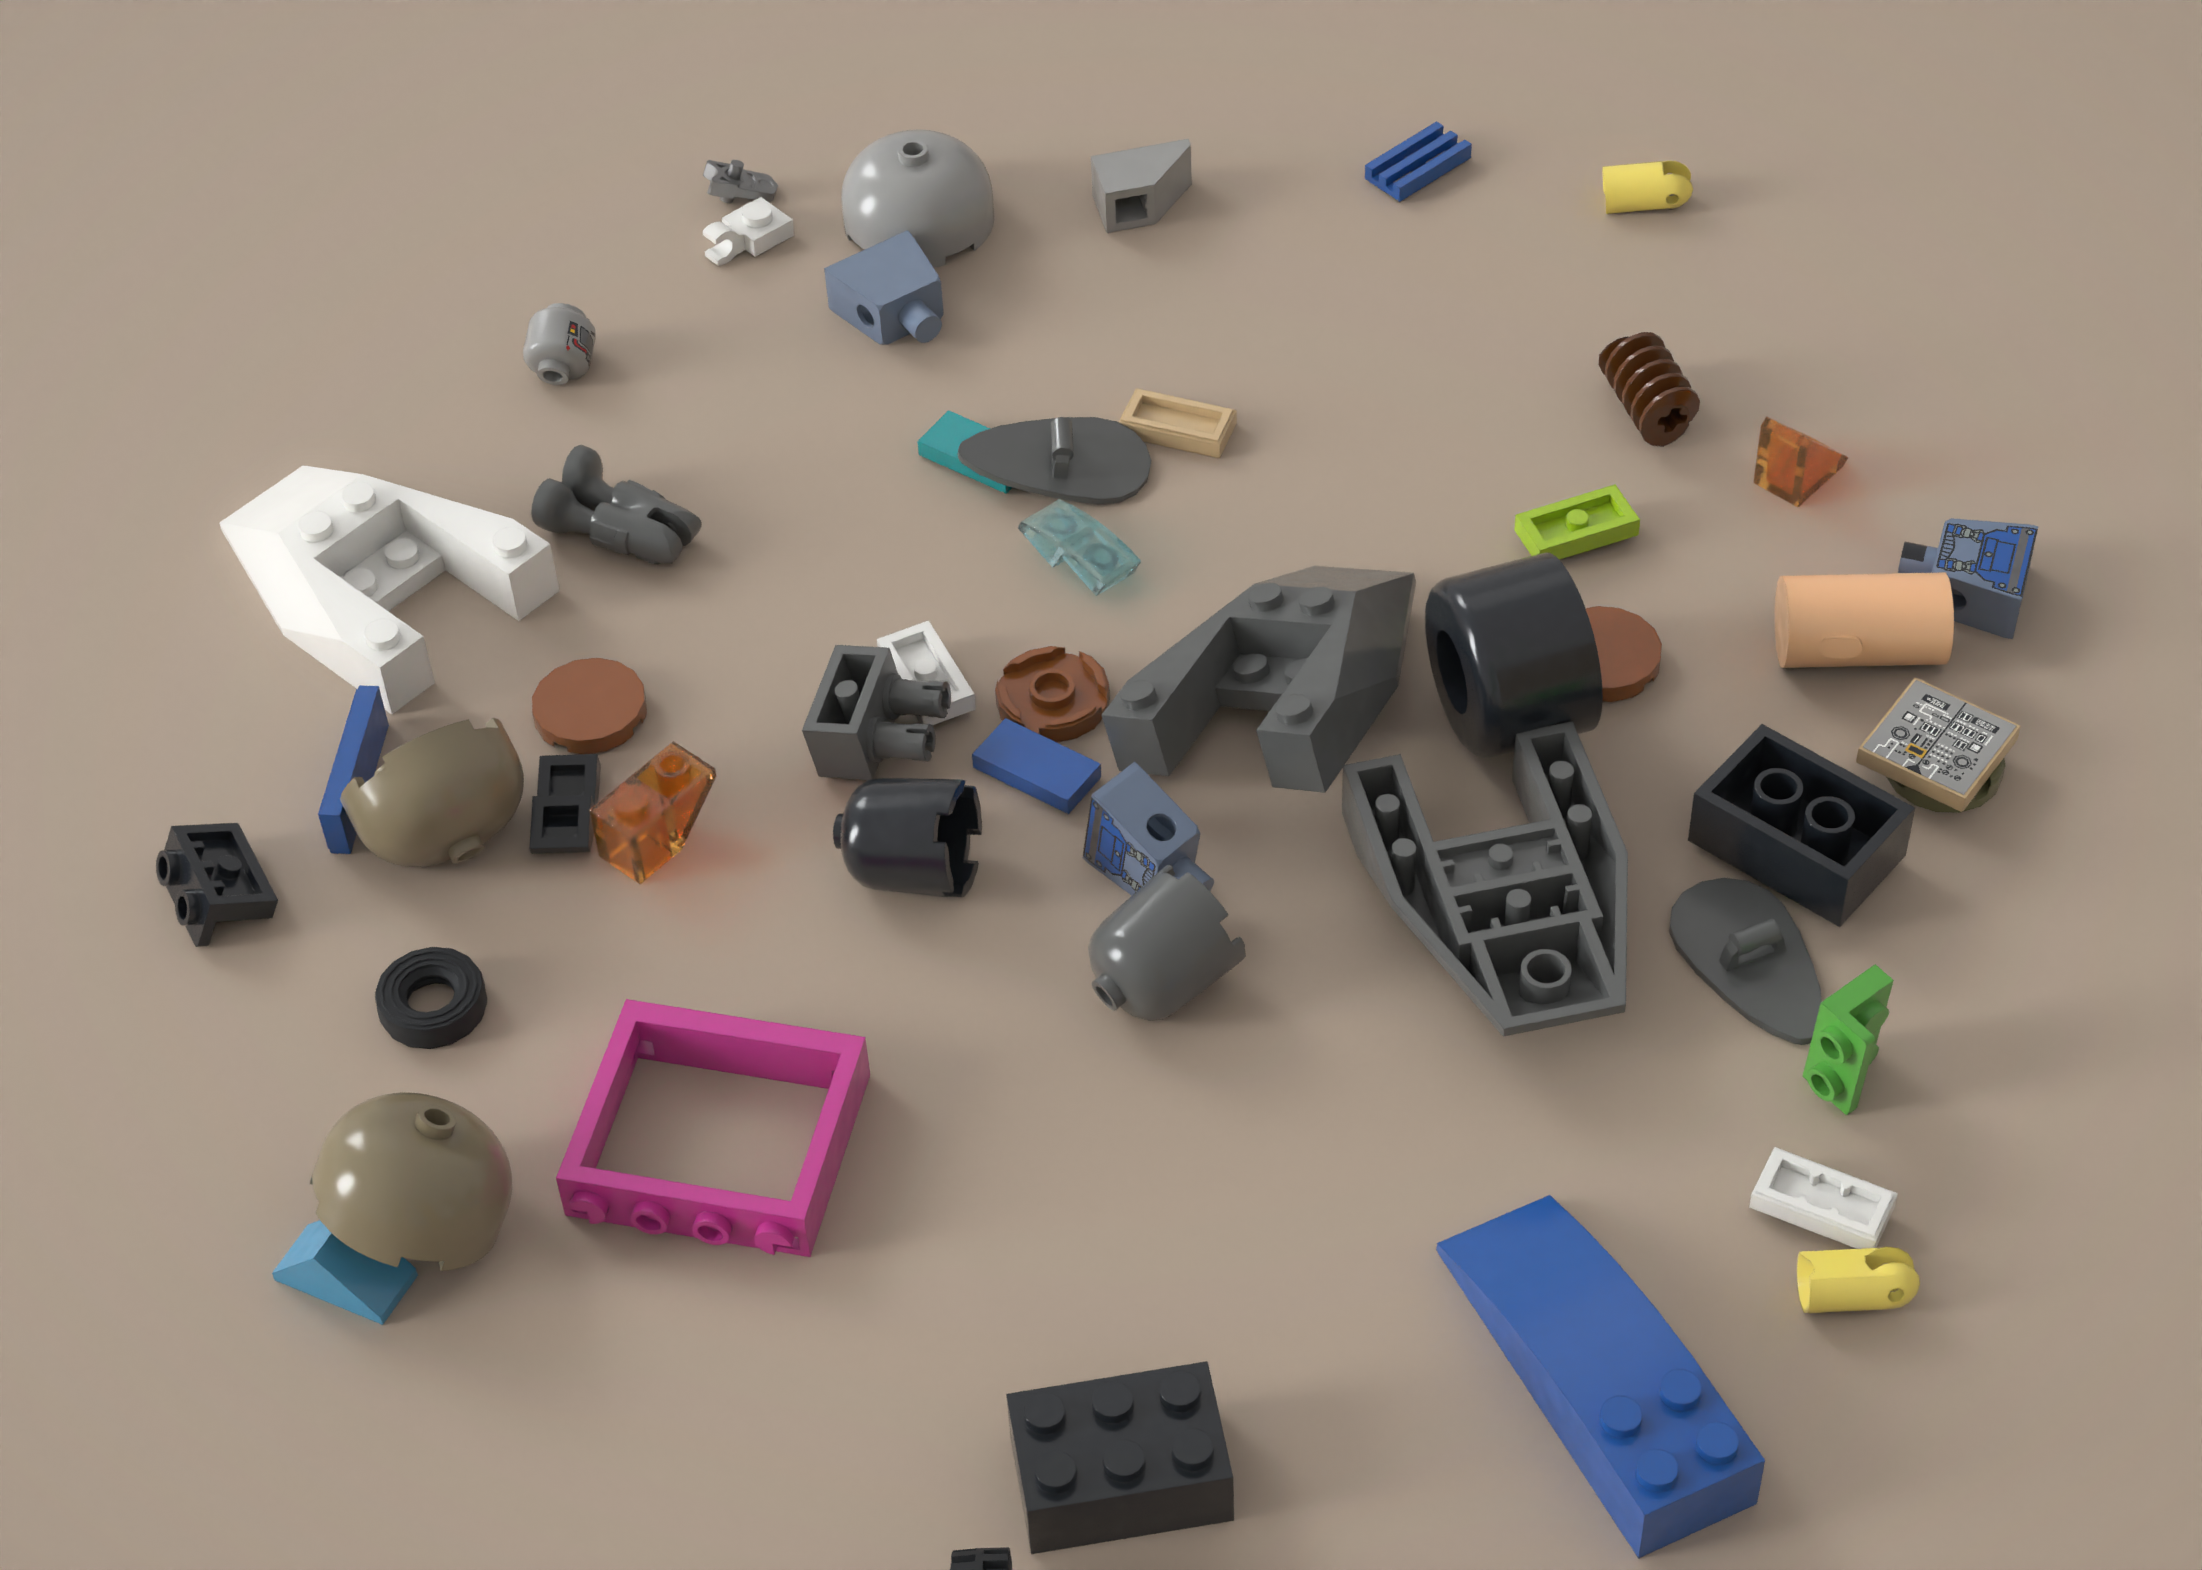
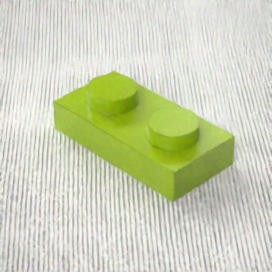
(1578, 523)

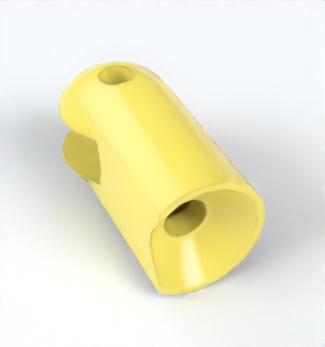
(1646, 186)
(1855, 1279)

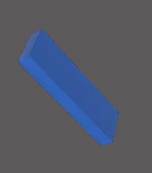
(355, 757)

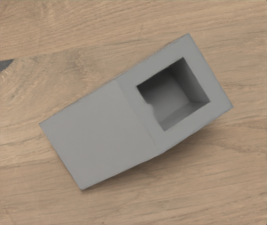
(1140, 183)

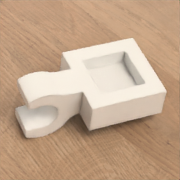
(750, 228)

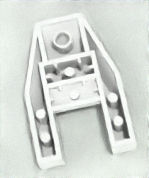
(349, 547)

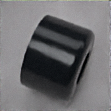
(1512, 653)

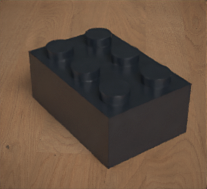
(1800, 824)
(1120, 1457)

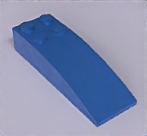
(1607, 1374)

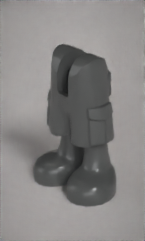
(616, 518)

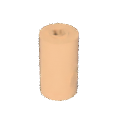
(1864, 620)

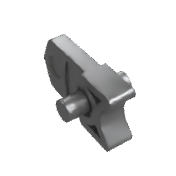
(733, 181)

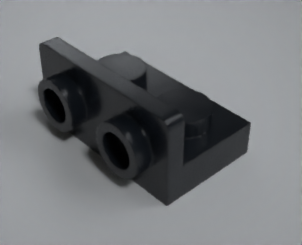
(213, 878)

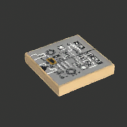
(1938, 744)

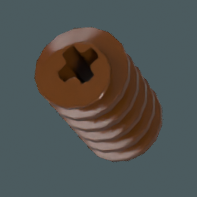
(1650, 386)

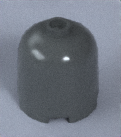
(1162, 947)

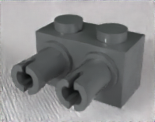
(857, 709)

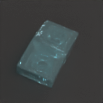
(1085, 544)

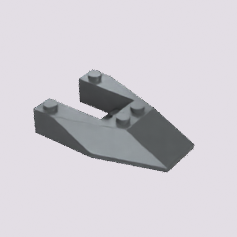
(1305, 646)
(1516, 912)

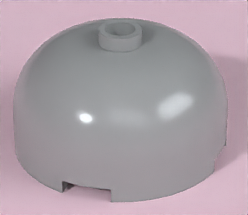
(922, 186)

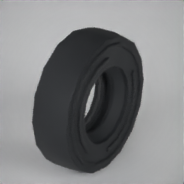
(439, 1026)

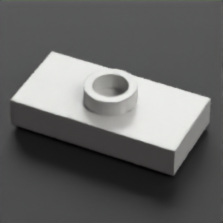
(1823, 1200)

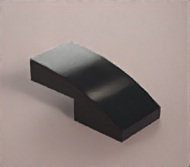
(561, 809)

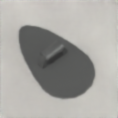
(1062, 458)
(1749, 955)

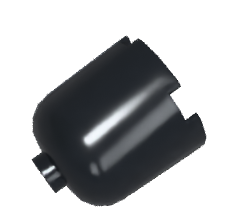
(910, 835)

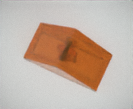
(1793, 462)

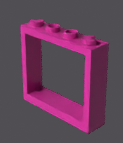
(728, 1046)

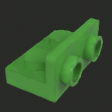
(1847, 1038)

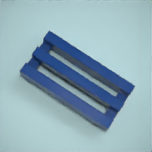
(1412, 157)

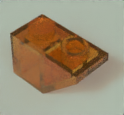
(652, 812)

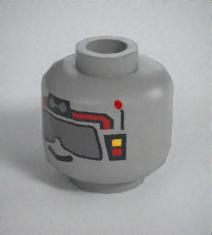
(559, 343)

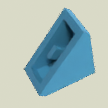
(342, 1276)

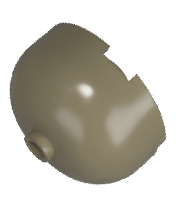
(438, 795)
(413, 1181)

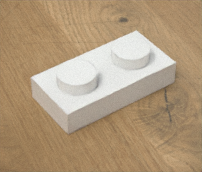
(923, 657)

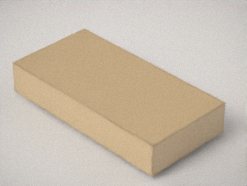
(1179, 422)

